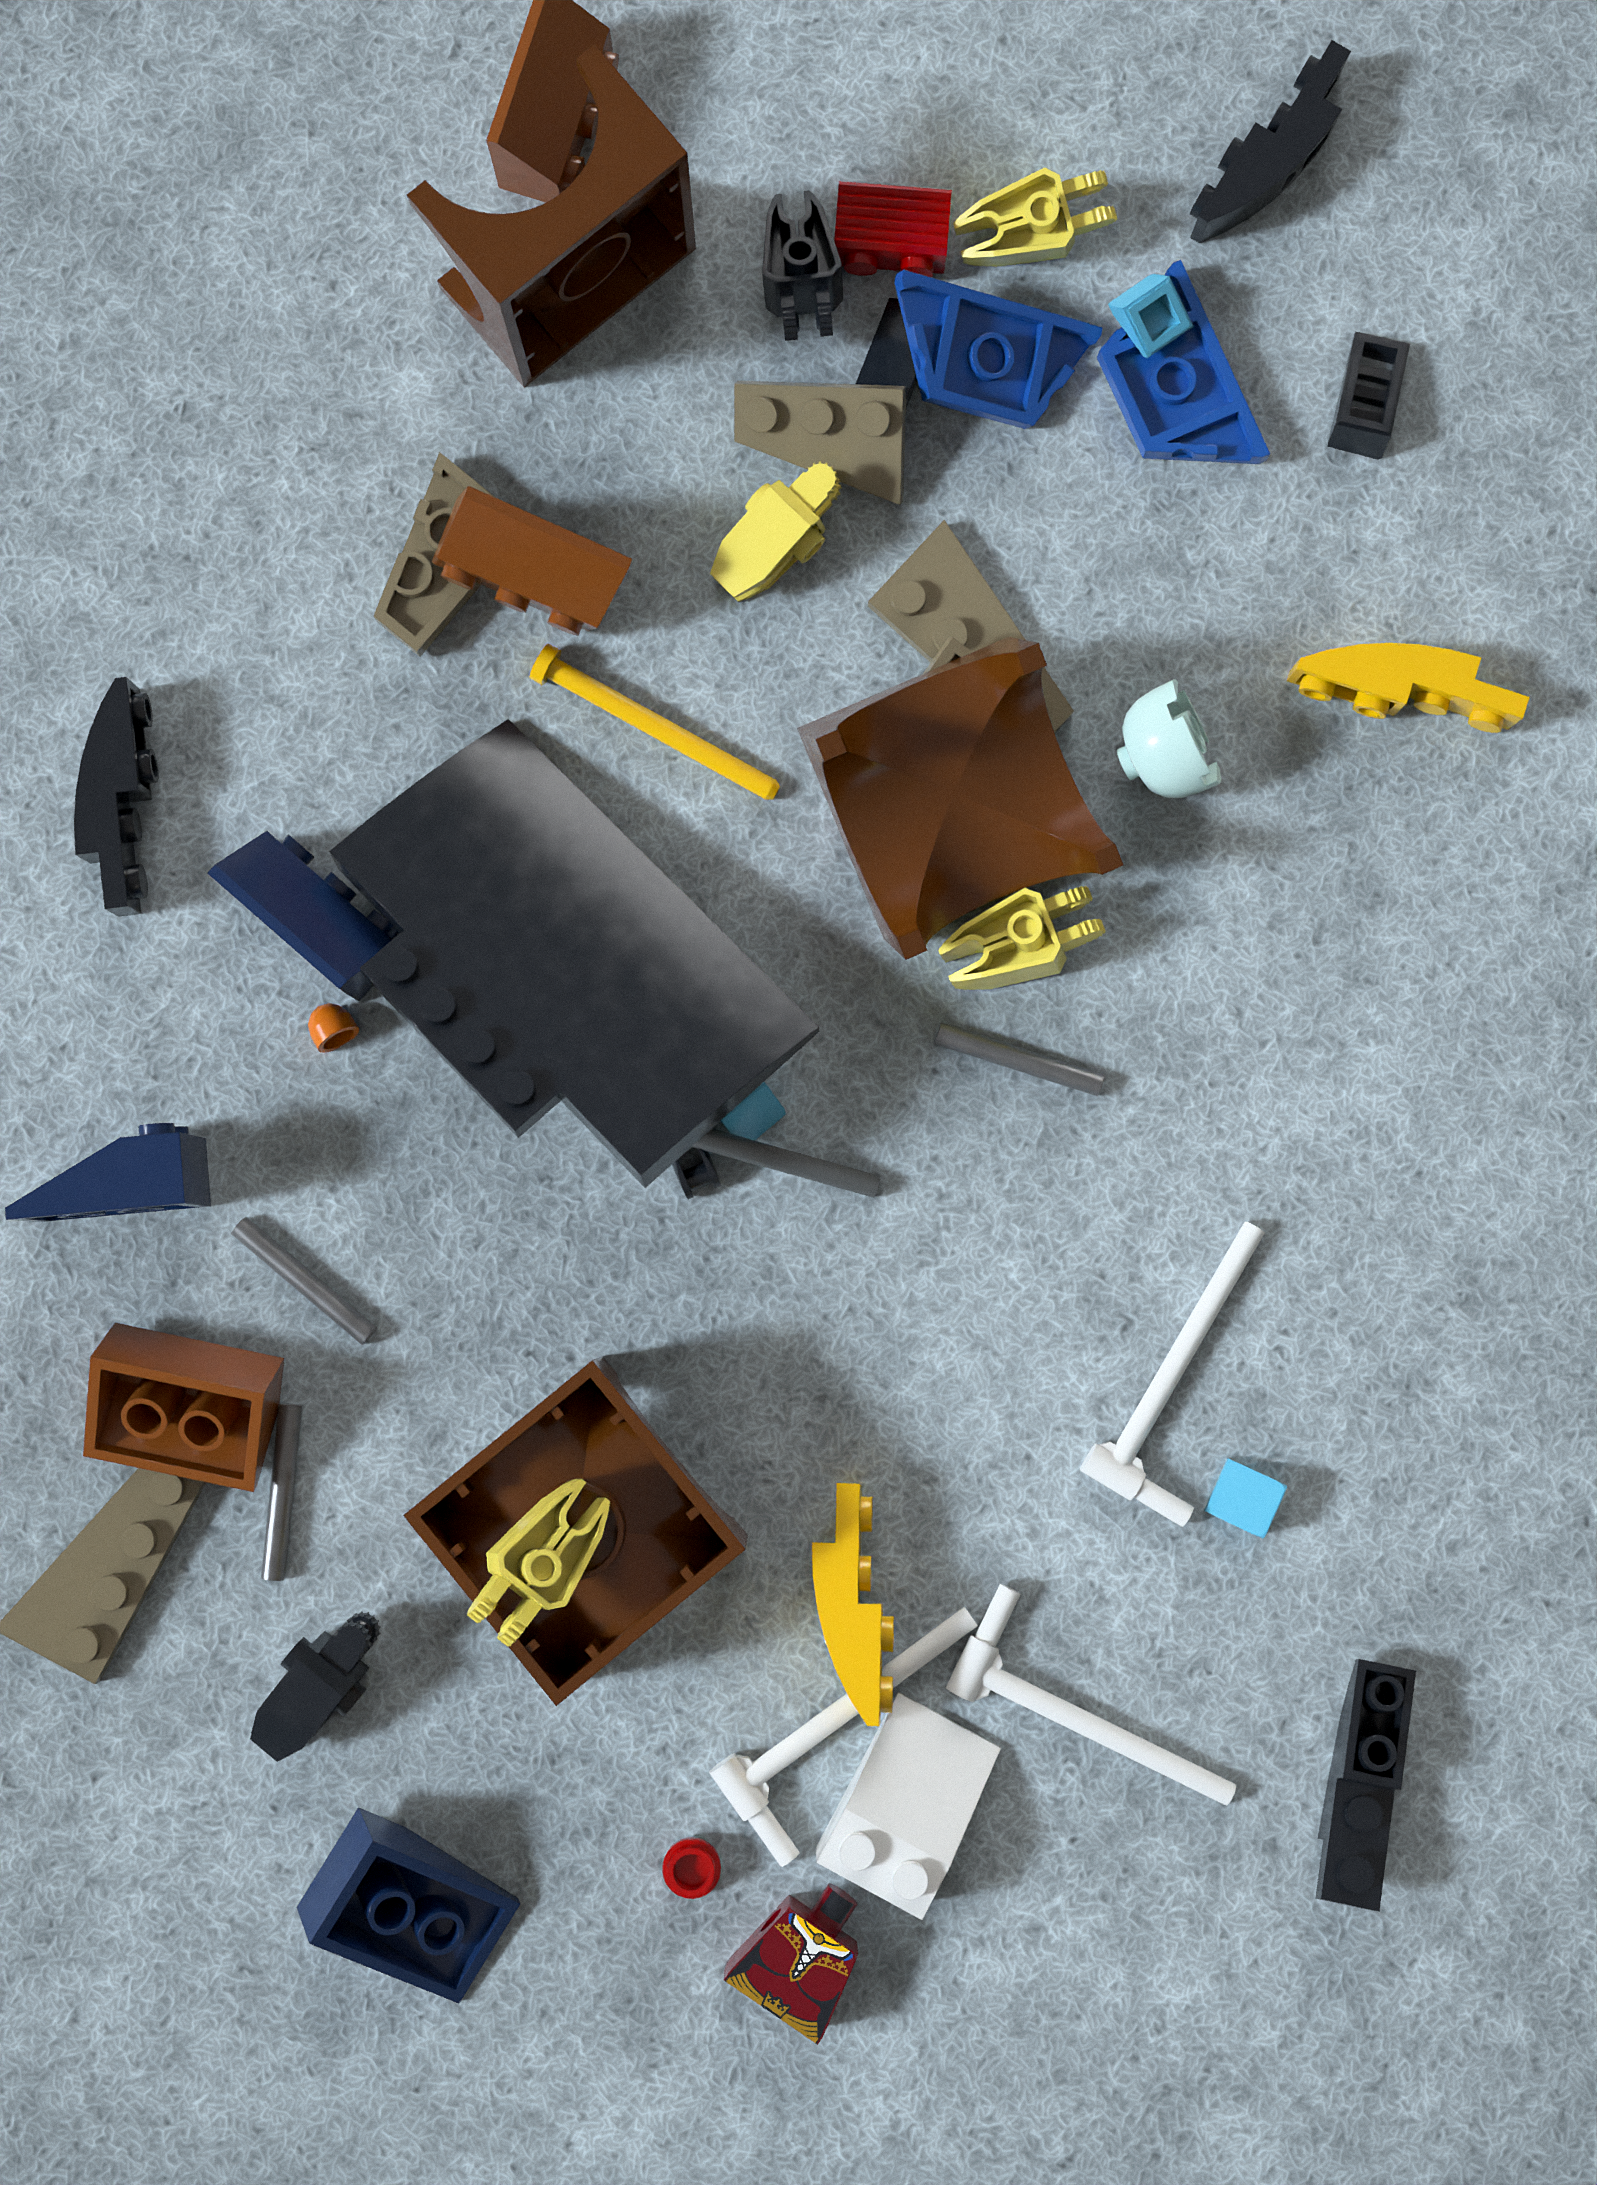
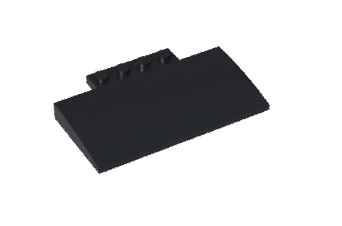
(562, 958)

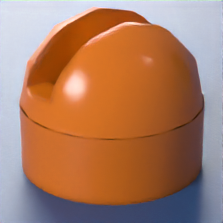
(331, 1027)

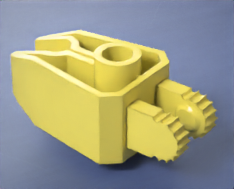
(1033, 219)
(775, 532)
(1019, 939)
(541, 1559)

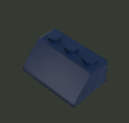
(305, 909)

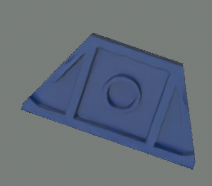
(987, 350)
(1184, 395)

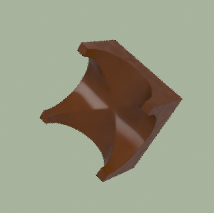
(564, 268)
(954, 792)
(656, 1544)

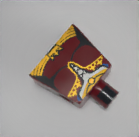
(798, 1961)

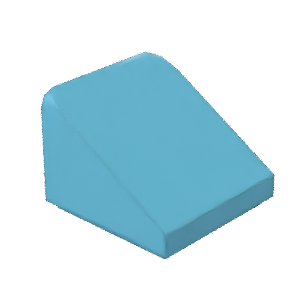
(1151, 313)
(754, 1114)
(1245, 1498)

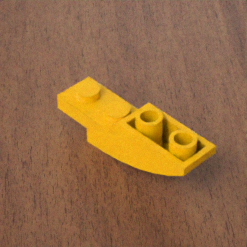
(1387, 674)
(853, 1630)

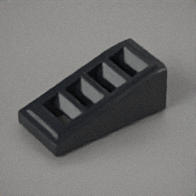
(1361, 429)

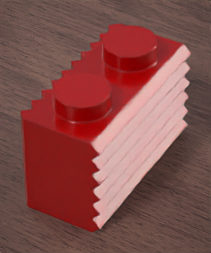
(892, 228)

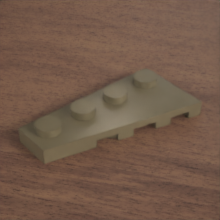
(945, 596)
(102, 1577)

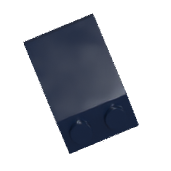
(130, 1176)
(404, 1907)

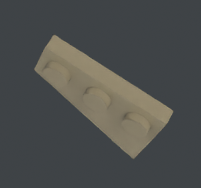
(842, 425)
(416, 597)

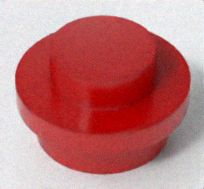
(691, 1868)

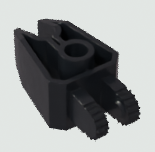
(803, 270)
(318, 1682)

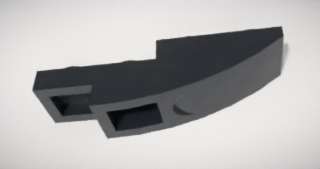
(1274, 156)
(111, 775)
(1362, 1784)

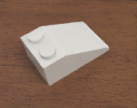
(908, 1806)

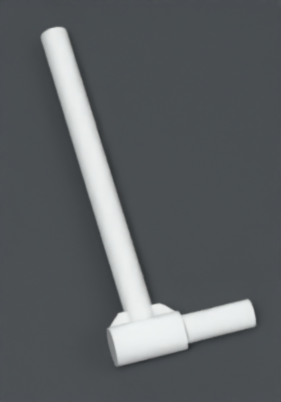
(1117, 1463)
(981, 1671)
(746, 1781)

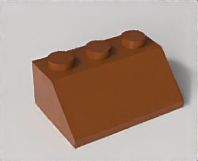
(547, 102)
(529, 562)
(181, 1406)

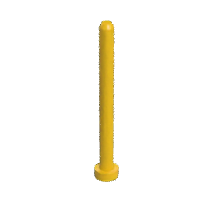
(551, 667)

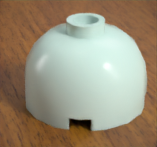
(1167, 744)

